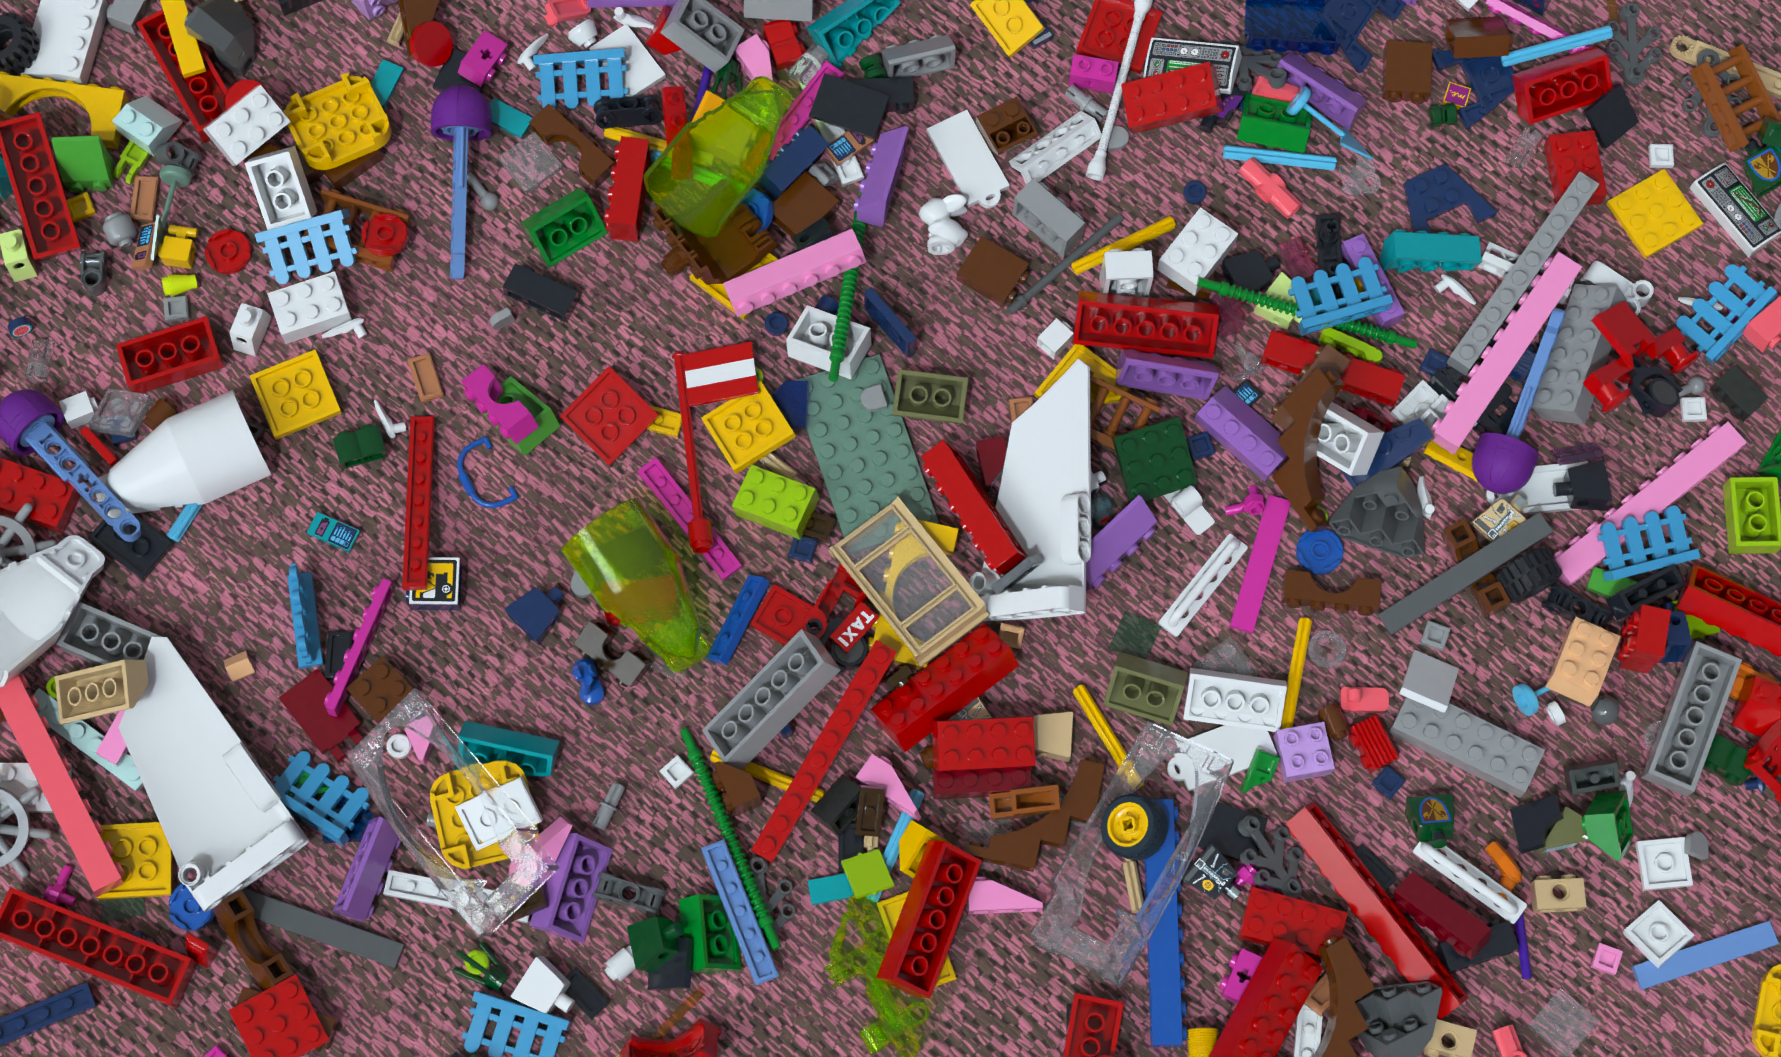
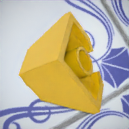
(913, 845)

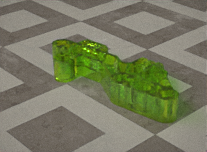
(891, 1021)

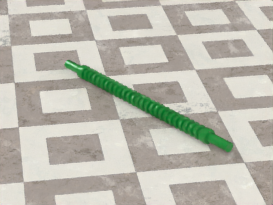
(1225, 289)
(845, 306)
(765, 921)

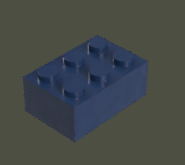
(792, 161)

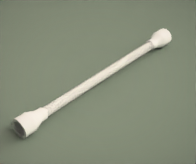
(1097, 166)

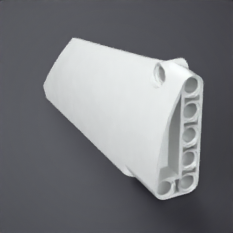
(1047, 504)
(204, 783)

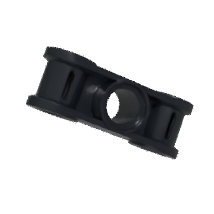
(627, 111)
(1564, 606)

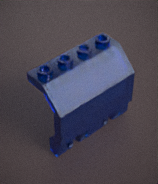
(1287, 27)

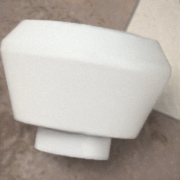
(583, 33)

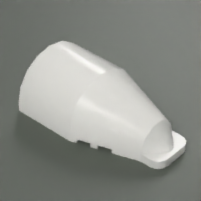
(188, 460)
(40, 599)

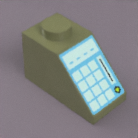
(1565, 832)

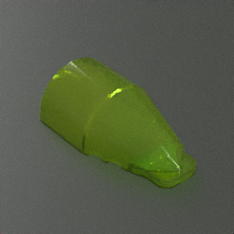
(718, 158)
(640, 581)

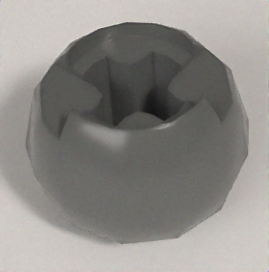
(1605, 710)

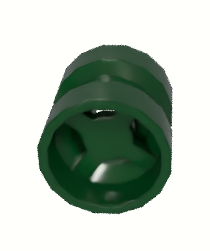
(872, 67)
(1443, 114)

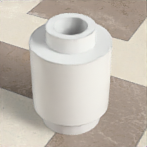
(620, 964)

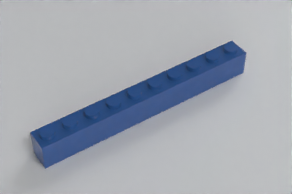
(1163, 949)

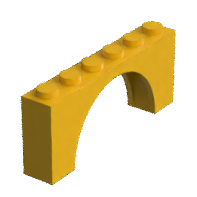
(99, 102)
(946, 539)

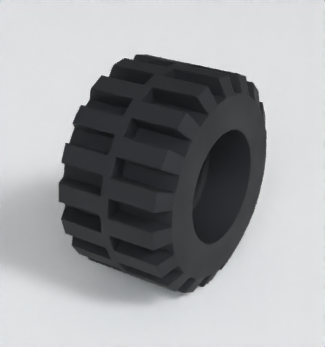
(22, 47)
(1529, 575)

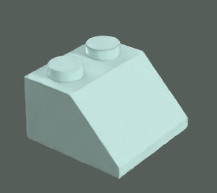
(146, 123)

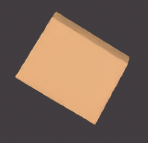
(1011, 635)
(239, 666)

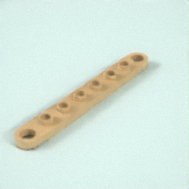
(1769, 77)

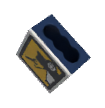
(443, 586)

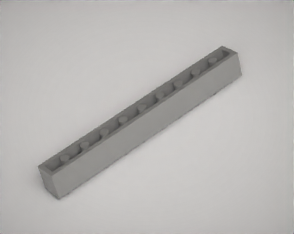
(1522, 273)

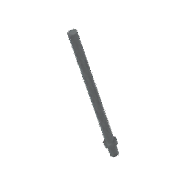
(1021, 300)

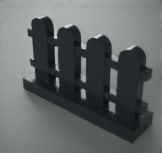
(1448, 382)

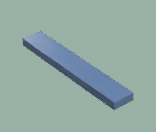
(739, 912)
(1706, 955)

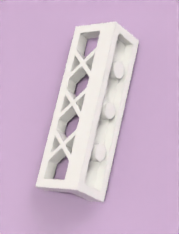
(1057, 149)
(1502, 265)

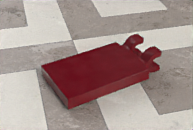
(307, 707)

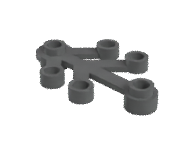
(1628, 14)
(1276, 77)
(1696, 97)
(1273, 858)
(776, 897)

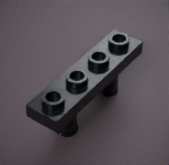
(1329, 247)

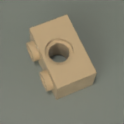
(1545, 902)
(1462, 1038)

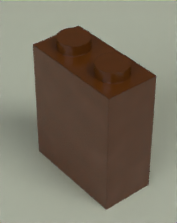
(1478, 37)
(1407, 71)
(804, 205)
(993, 272)

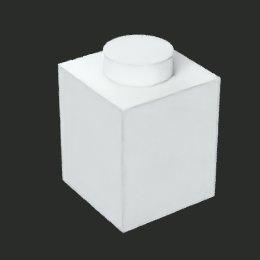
(1055, 338)
(78, 409)

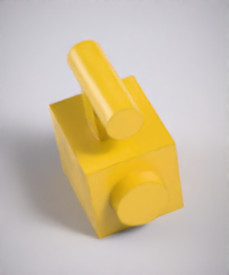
(178, 250)

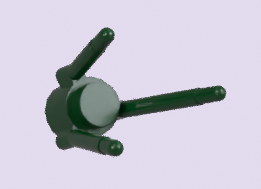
(728, 75)
(495, 976)

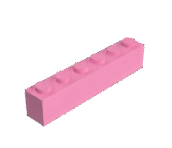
(794, 272)

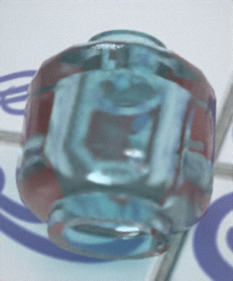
(1100, 510)

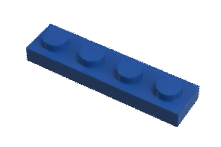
(738, 619)

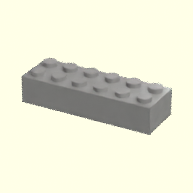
(1576, 354)
(771, 700)
(1691, 719)
(1469, 744)

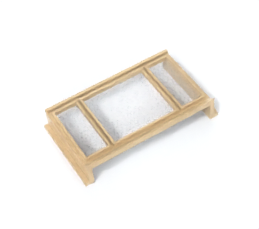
(910, 581)

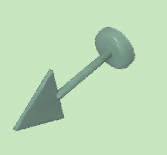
(175, 177)

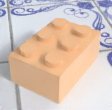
(1582, 661)

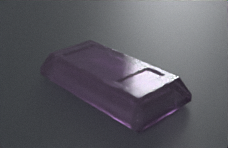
(1576, 453)

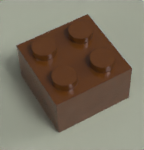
(379, 689)

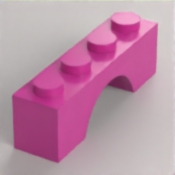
(512, 418)

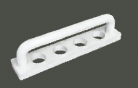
(1200, 583)
(1468, 880)

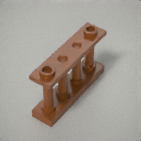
(1718, 105)
(335, 198)
(1105, 437)

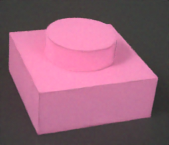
(1606, 959)

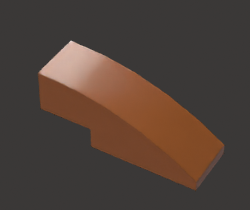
(1024, 802)

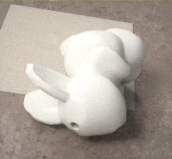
(944, 232)

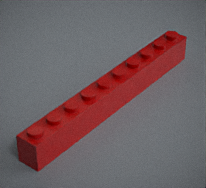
(824, 752)
(1373, 905)

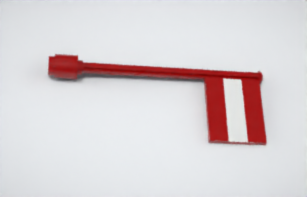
(702, 380)

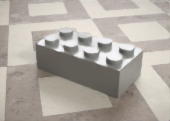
(103, 637)

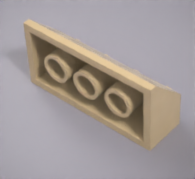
(100, 690)

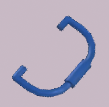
(467, 484)

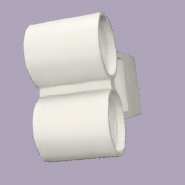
(1602, 275)

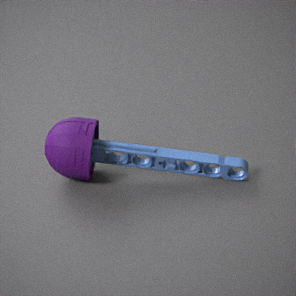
(460, 116)
(32, 425)
(1503, 461)

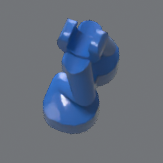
(591, 688)

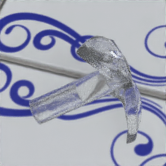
(1250, 364)

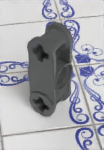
(617, 886)

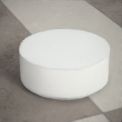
(1555, 713)
(399, 746)

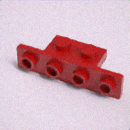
(674, 111)

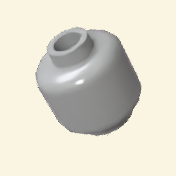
(119, 229)

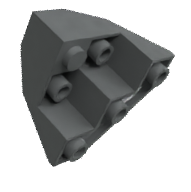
(227, 30)
(1383, 515)
(1399, 1018)

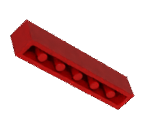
(1360, 378)

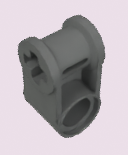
(179, 157)
(94, 267)

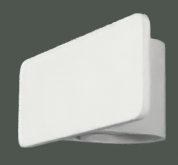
(1189, 506)

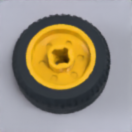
(1134, 827)

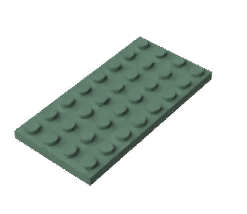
(862, 452)

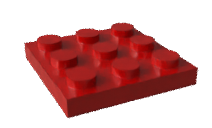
(1109, 30)
(609, 416)
(280, 1022)

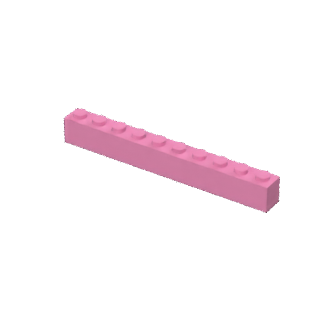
(1506, 352)
(1653, 496)

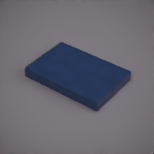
(889, 323)

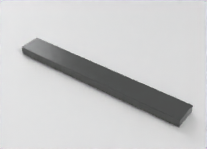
(1465, 574)
(325, 930)

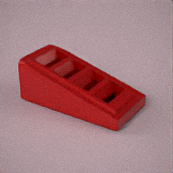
(200, 951)

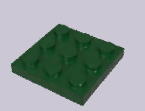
(1154, 459)

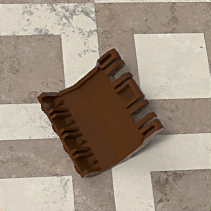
(721, 256)

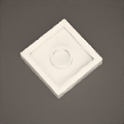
(1663, 864)
(1658, 934)

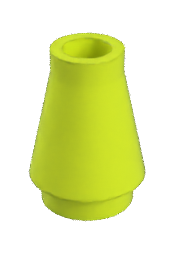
(178, 284)

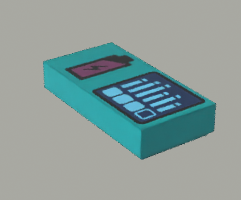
(333, 532)

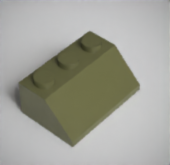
(930, 396)
(1145, 688)

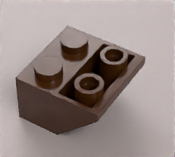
(1005, 126)
(738, 787)

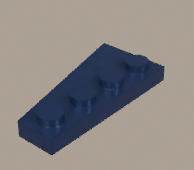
(1395, 448)

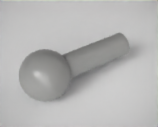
(488, 200)
(1695, 385)

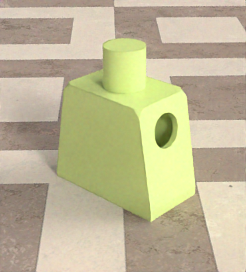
(17, 250)
(1278, 289)

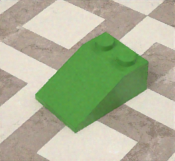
(84, 163)
(540, 411)

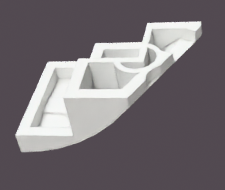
(1423, 404)

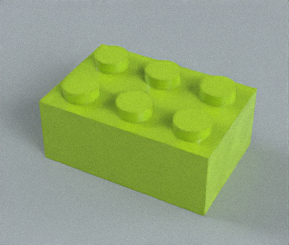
(775, 501)
(1752, 515)

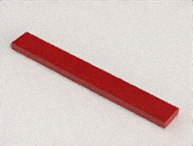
(418, 503)

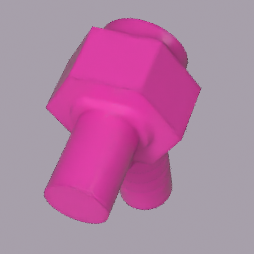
(1253, 504)
(1246, 874)
(56, 893)

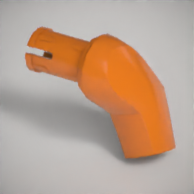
(1506, 865)

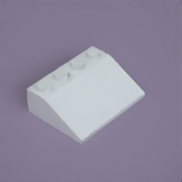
(67, 39)

